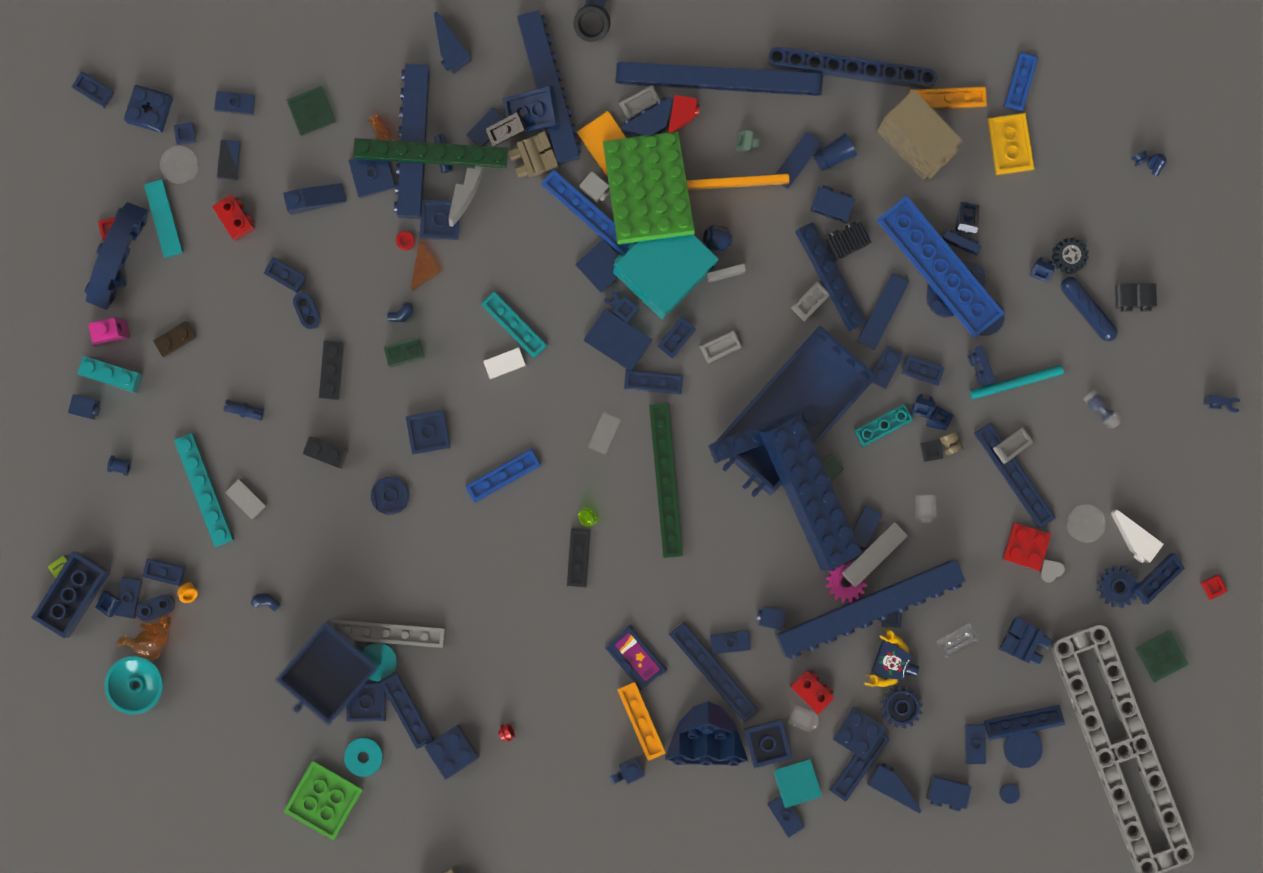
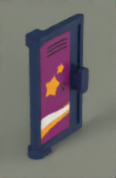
(636, 655)

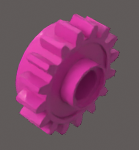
(837, 588)

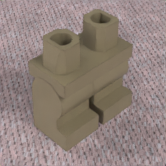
(535, 155)

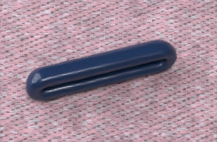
(1089, 309)

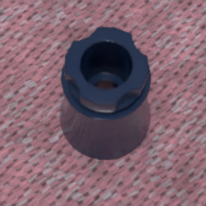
(835, 152)

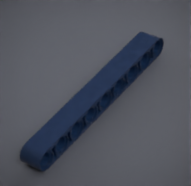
(861, 65)

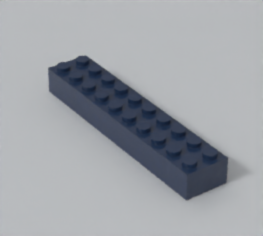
(869, 608)

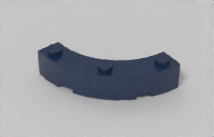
(113, 254)

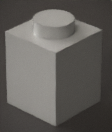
(595, 187)

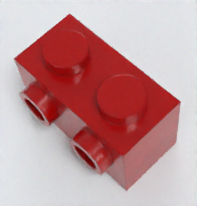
(233, 217)
(812, 691)

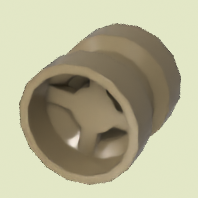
(949, 439)

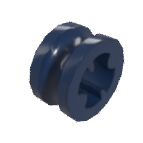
(1140, 158)

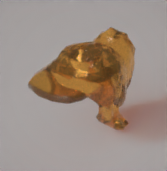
(149, 642)

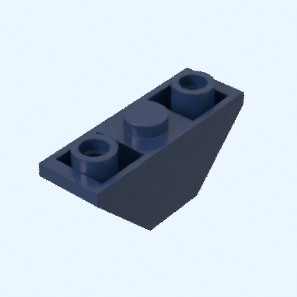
(650, 121)

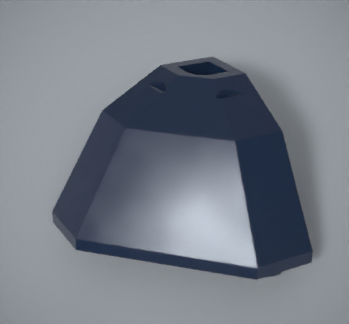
(706, 738)

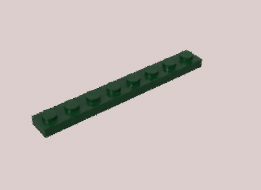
(430, 153)
(665, 480)

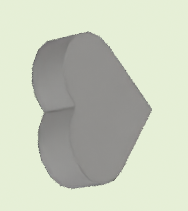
(1051, 570)

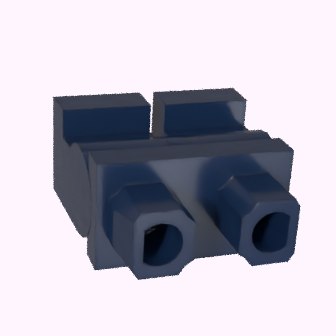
(1025, 645)

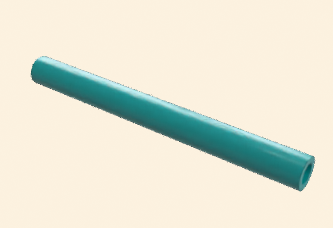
(1016, 382)

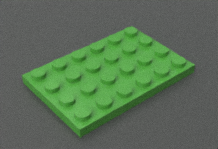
(648, 188)

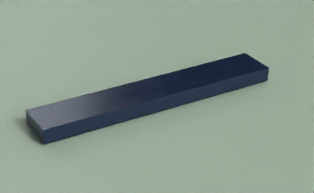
(1016, 478)
(713, 672)

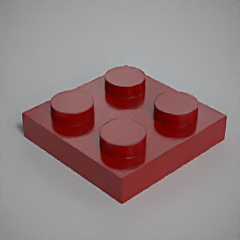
(1026, 546)

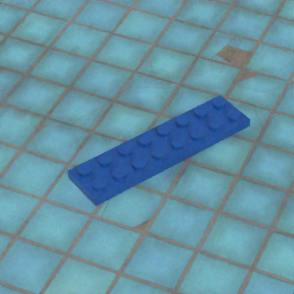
(940, 266)

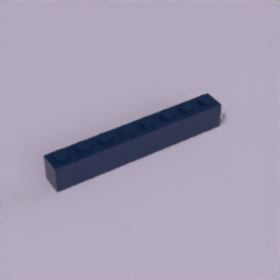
(545, 75)
(413, 129)

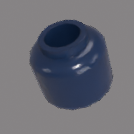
(717, 237)

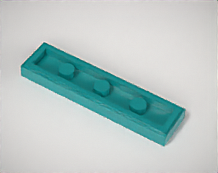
(163, 218)
(514, 324)

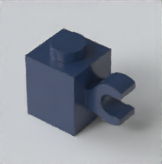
(630, 771)

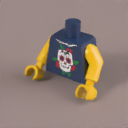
(891, 662)

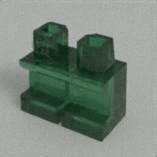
(404, 351)

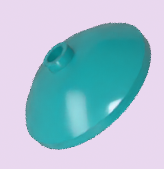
(120, 685)

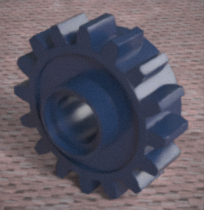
(1107, 586)
(894, 699)

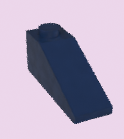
(451, 50)
(314, 198)
(888, 783)

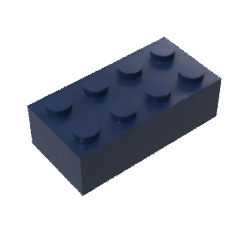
(70, 594)

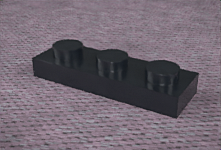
(331, 370)

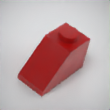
(682, 112)

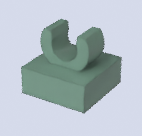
(746, 141)

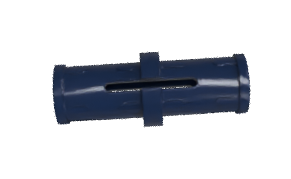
(243, 410)

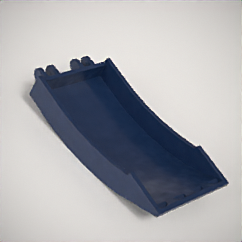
(816, 375)

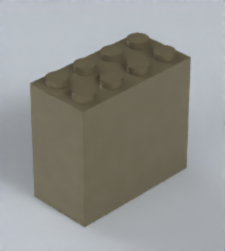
(919, 136)

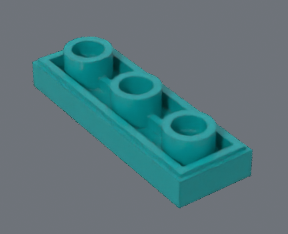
(873, 431)

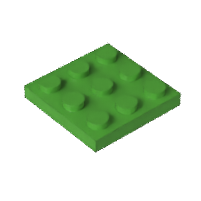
(323, 800)

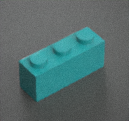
(110, 374)

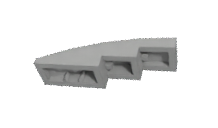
(464, 193)

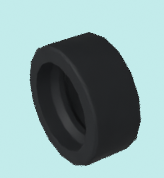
(592, 37)

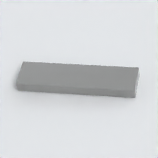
(874, 554)

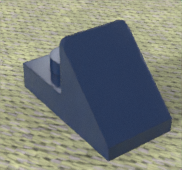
(967, 218)

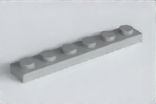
(392, 633)

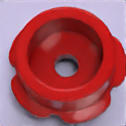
(506, 732)

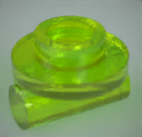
(587, 517)

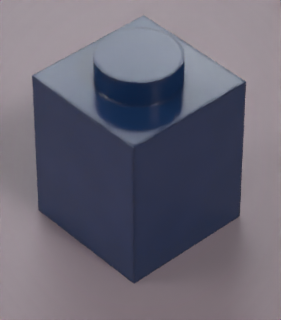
(84, 407)
(771, 618)

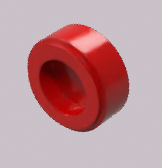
(405, 240)

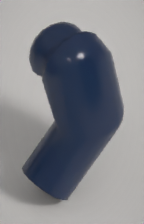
(403, 314)
(265, 599)

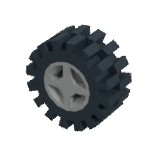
(1077, 253)

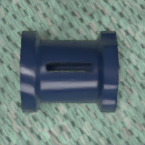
(119, 465)

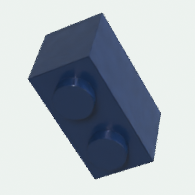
(832, 204)
(949, 793)

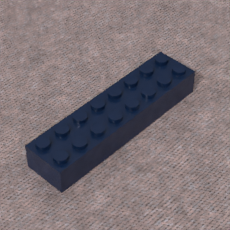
(810, 492)

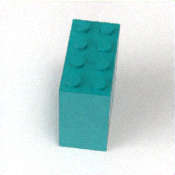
(664, 270)

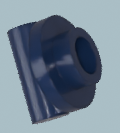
(1156, 163)

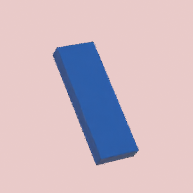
(1021, 82)

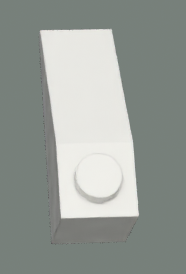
(1137, 539)

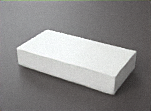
(504, 363)

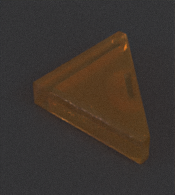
(424, 267)

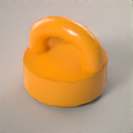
(187, 592)

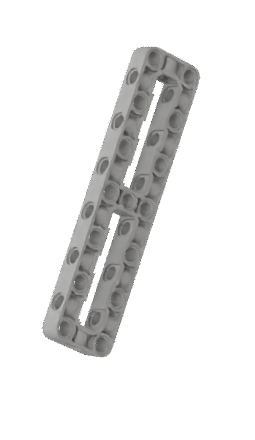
(1109, 770)

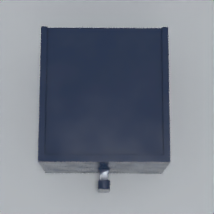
(327, 672)

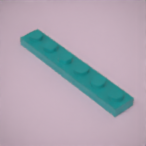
(203, 490)

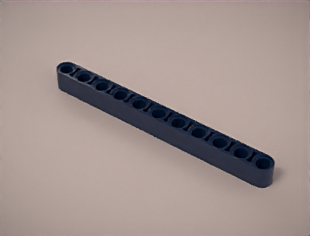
(719, 78)

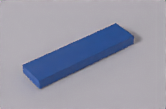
(503, 475)

